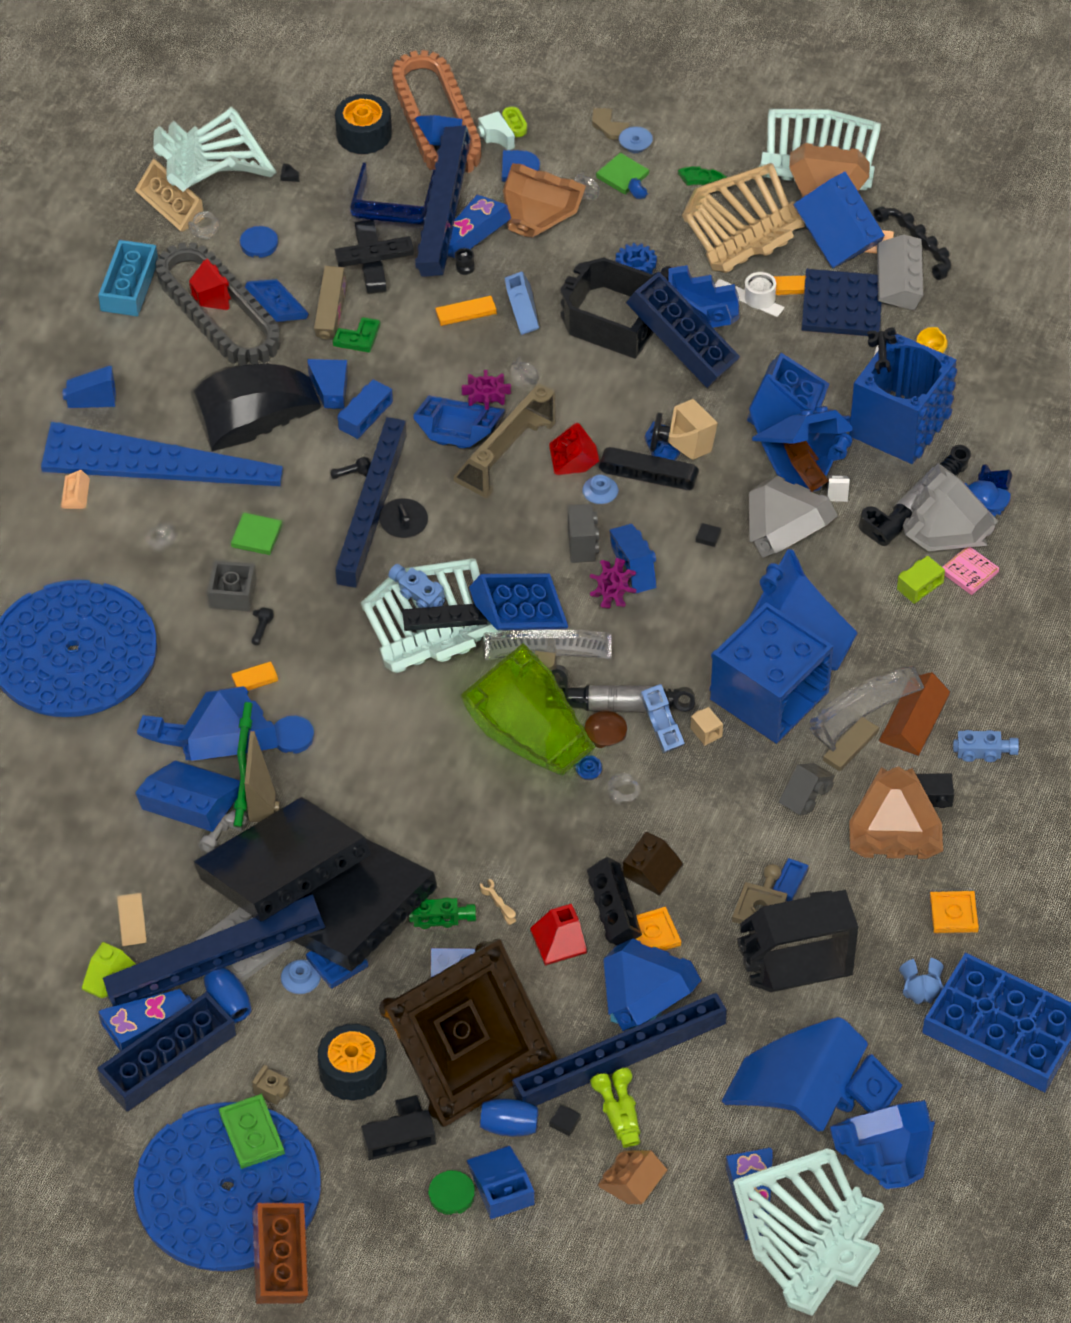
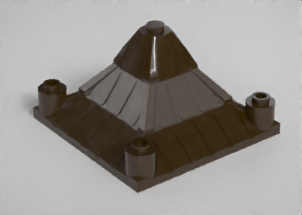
(469, 1032)

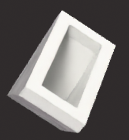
(837, 488)

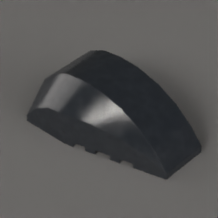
(250, 401)

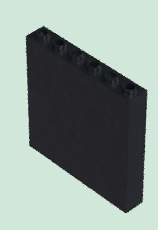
(282, 858)
(366, 905)

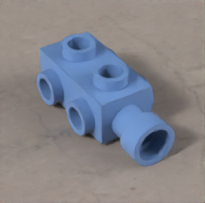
(418, 588)
(983, 745)

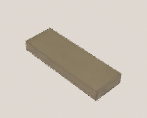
(851, 744)

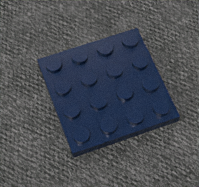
(841, 302)

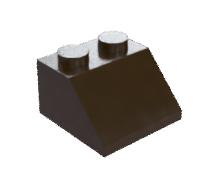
(651, 864)

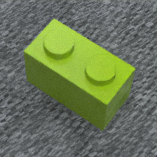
(920, 579)

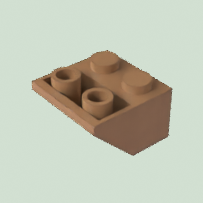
(633, 1176)

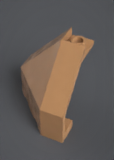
(816, 165)
(539, 199)
(896, 818)

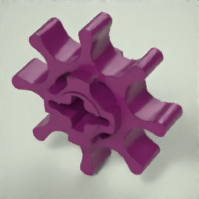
(486, 389)
(613, 583)

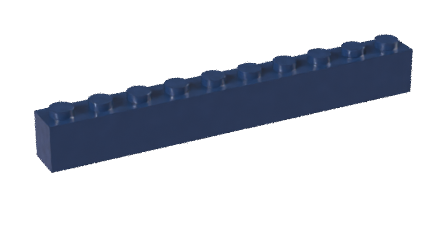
(443, 201)
(371, 503)
(213, 952)
(620, 1050)

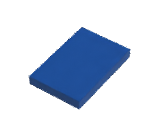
(276, 300)

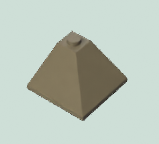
(258, 784)

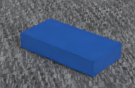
(791, 878)

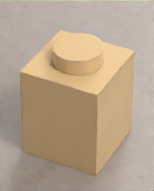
(706, 726)

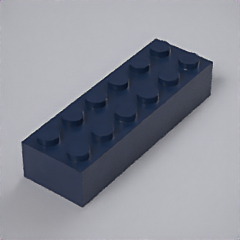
(682, 329)
(166, 1051)

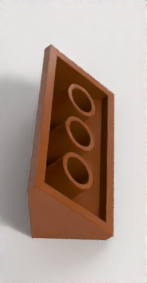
(916, 716)

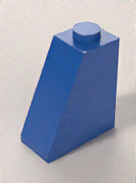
(329, 381)
(91, 389)

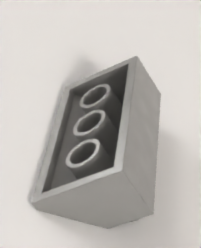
(900, 271)

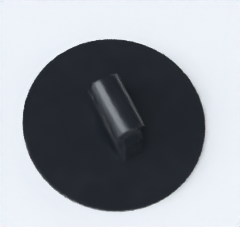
(403, 518)

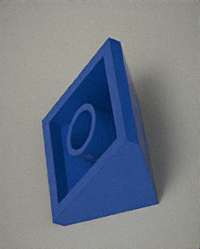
(434, 126)

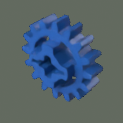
(637, 257)

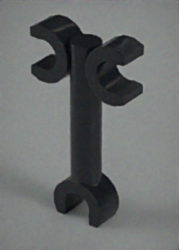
(880, 339)

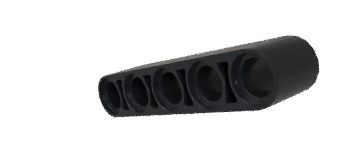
(372, 271)
(648, 468)

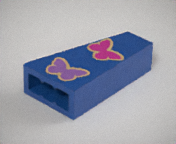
(477, 222)
(136, 1018)
(746, 1164)

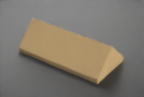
(168, 199)

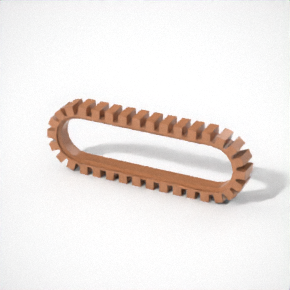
(453, 94)

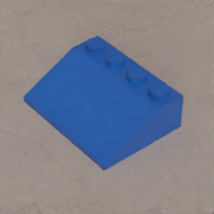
(839, 220)
(798, 380)
(518, 601)
(188, 795)

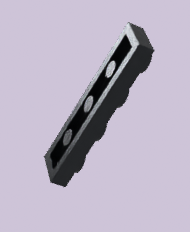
(374, 251)
(442, 617)

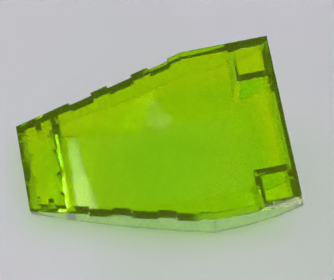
(528, 712)

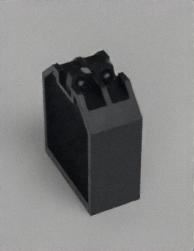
(596, 329)
(796, 922)

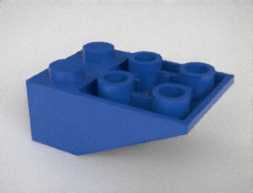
(501, 1182)

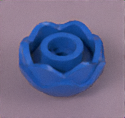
(637, 189)
(589, 768)

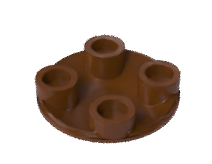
(606, 728)

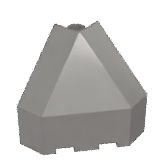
(785, 514)
(948, 514)

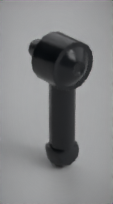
(361, 466)
(265, 616)

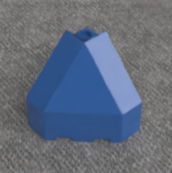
(715, 304)
(215, 725)
(644, 982)
(888, 1142)

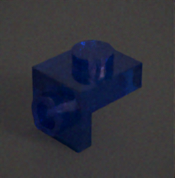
(1000, 478)

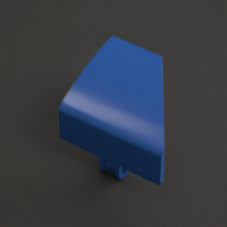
(774, 404)
(794, 595)
(802, 1072)

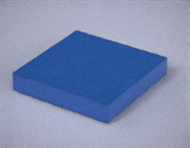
(873, 1085)

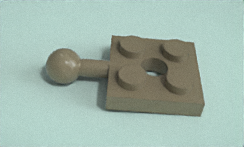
(758, 895)

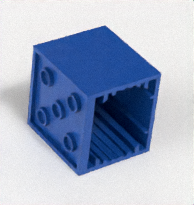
(907, 423)
(771, 672)

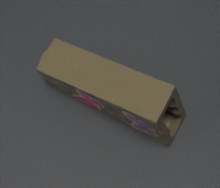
(330, 302)

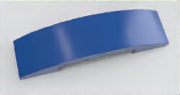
(158, 731)

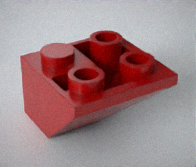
(209, 287)
(573, 451)
(558, 935)

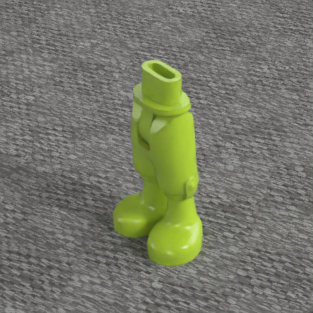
(622, 1113)

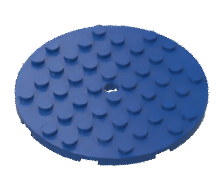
(112, 655)
(183, 1197)

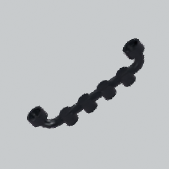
(928, 243)

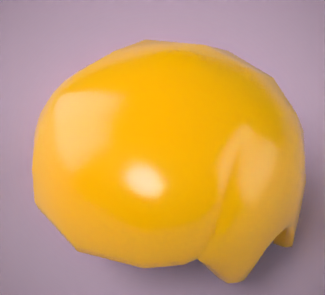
(933, 338)

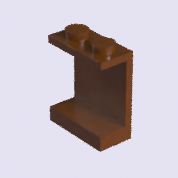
(805, 463)

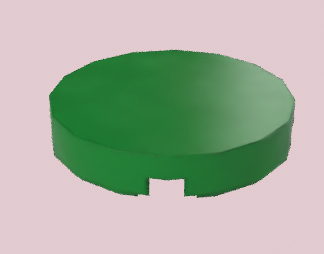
(451, 1192)

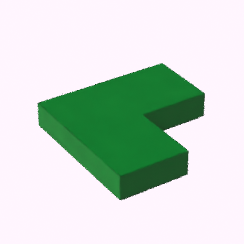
(358, 340)

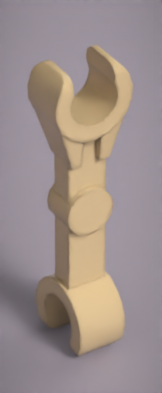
(507, 912)

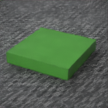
(620, 172)
(256, 533)

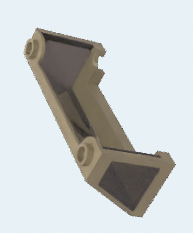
(531, 413)

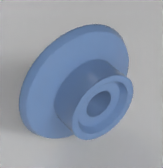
(635, 139)
(600, 489)
(300, 983)

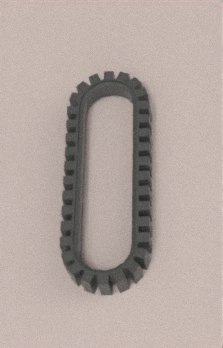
(203, 320)

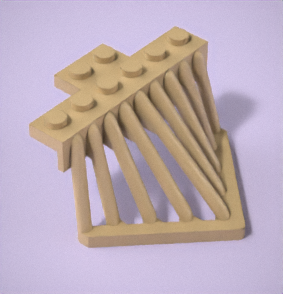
(751, 239)

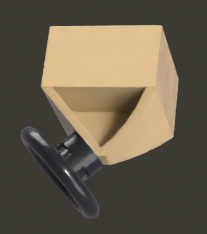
(690, 430)

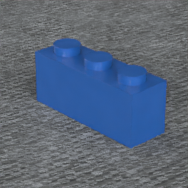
(365, 409)

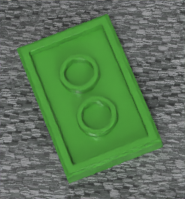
(251, 1131)

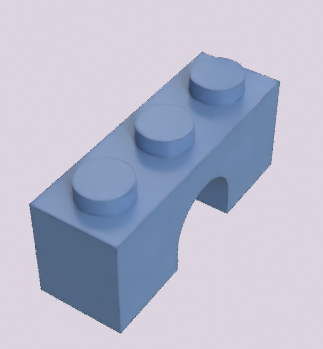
(661, 718)

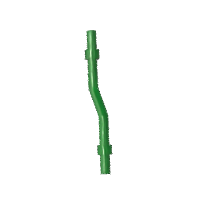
(245, 725)

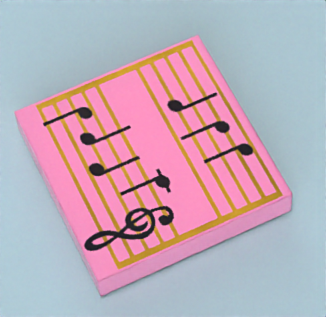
(970, 570)

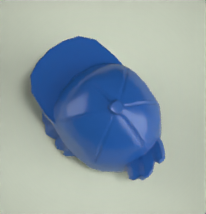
(992, 498)

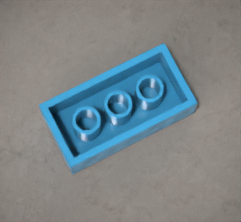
(128, 278)

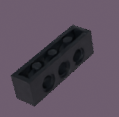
(613, 901)

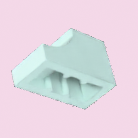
(495, 130)

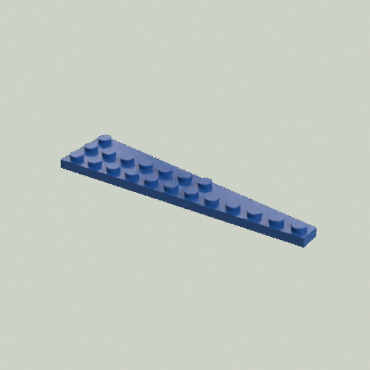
(117, 455)

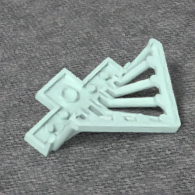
(186, 156)
(782, 160)
(426, 643)
(834, 1253)

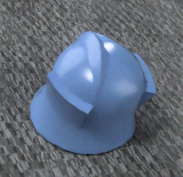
(922, 987)

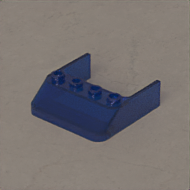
(385, 211)

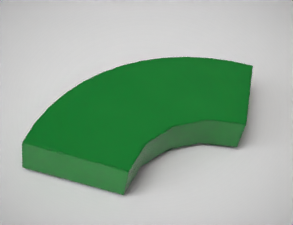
(699, 176)

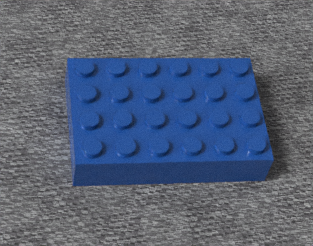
(1002, 1022)

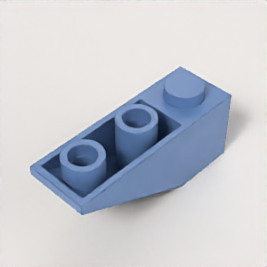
(522, 302)

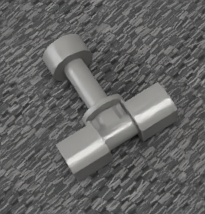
(209, 842)

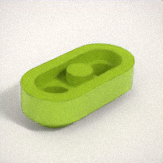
(515, 121)

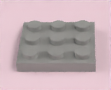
(249, 966)

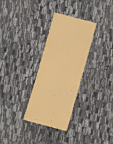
(131, 919)

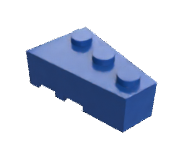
(631, 547)

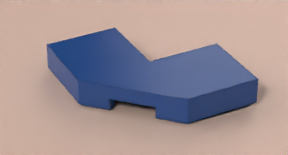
(663, 449)

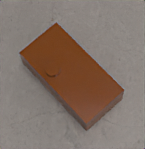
(280, 1253)

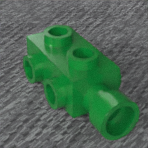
(440, 909)

